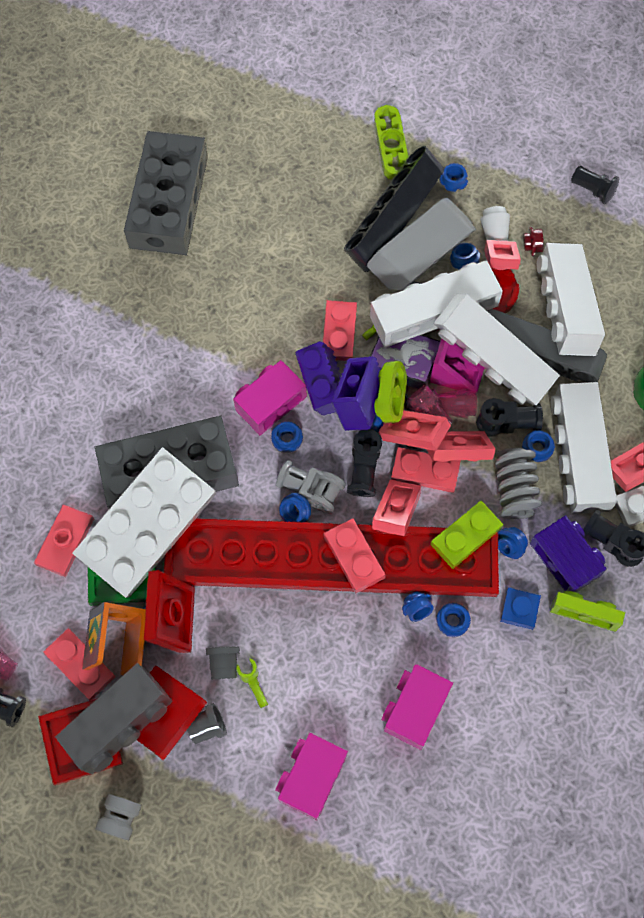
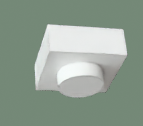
(631, 506)

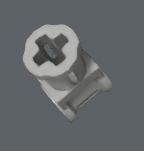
(316, 486)

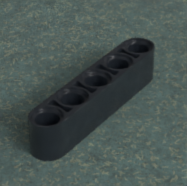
(395, 206)

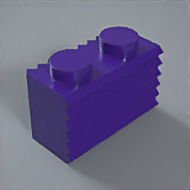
(319, 375)
(357, 393)
(568, 554)

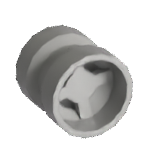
(115, 825)

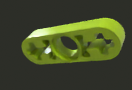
(395, 132)

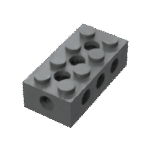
(166, 193)
(185, 442)

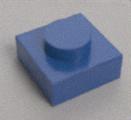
(520, 608)

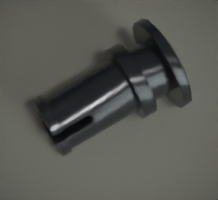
(596, 183)

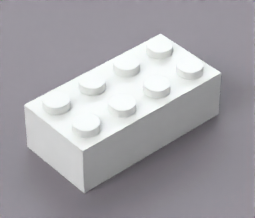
(144, 523)

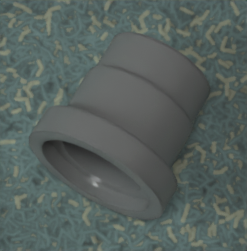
(223, 662)
(207, 725)

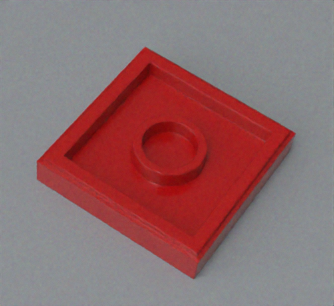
(169, 612)
(165, 733)
(60, 763)

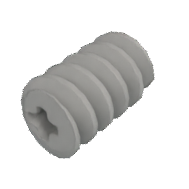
(516, 483)

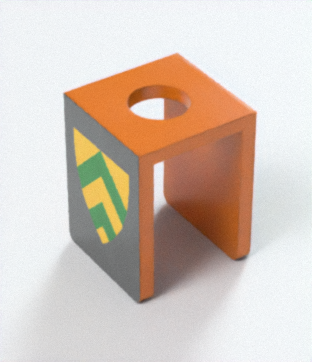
(96, 635)

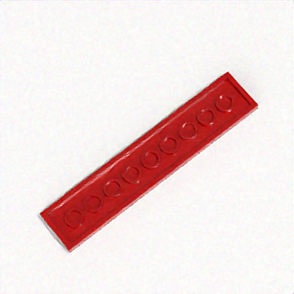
(300, 559)

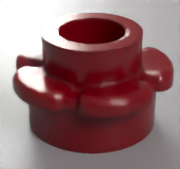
(534, 241)

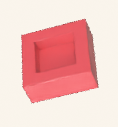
(502, 254)

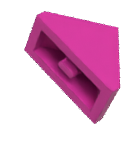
(453, 370)

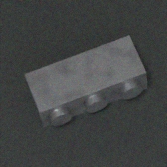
(114, 720)

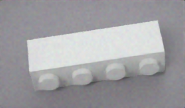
(570, 299)
(419, 305)
(496, 349)
(584, 448)

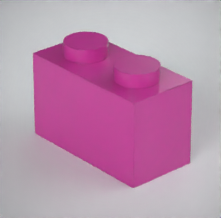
(269, 397)
(417, 706)
(312, 775)

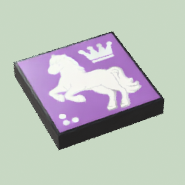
(415, 354)

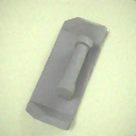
(421, 245)

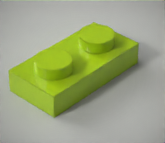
(466, 534)
(598, 614)

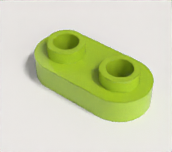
(392, 392)

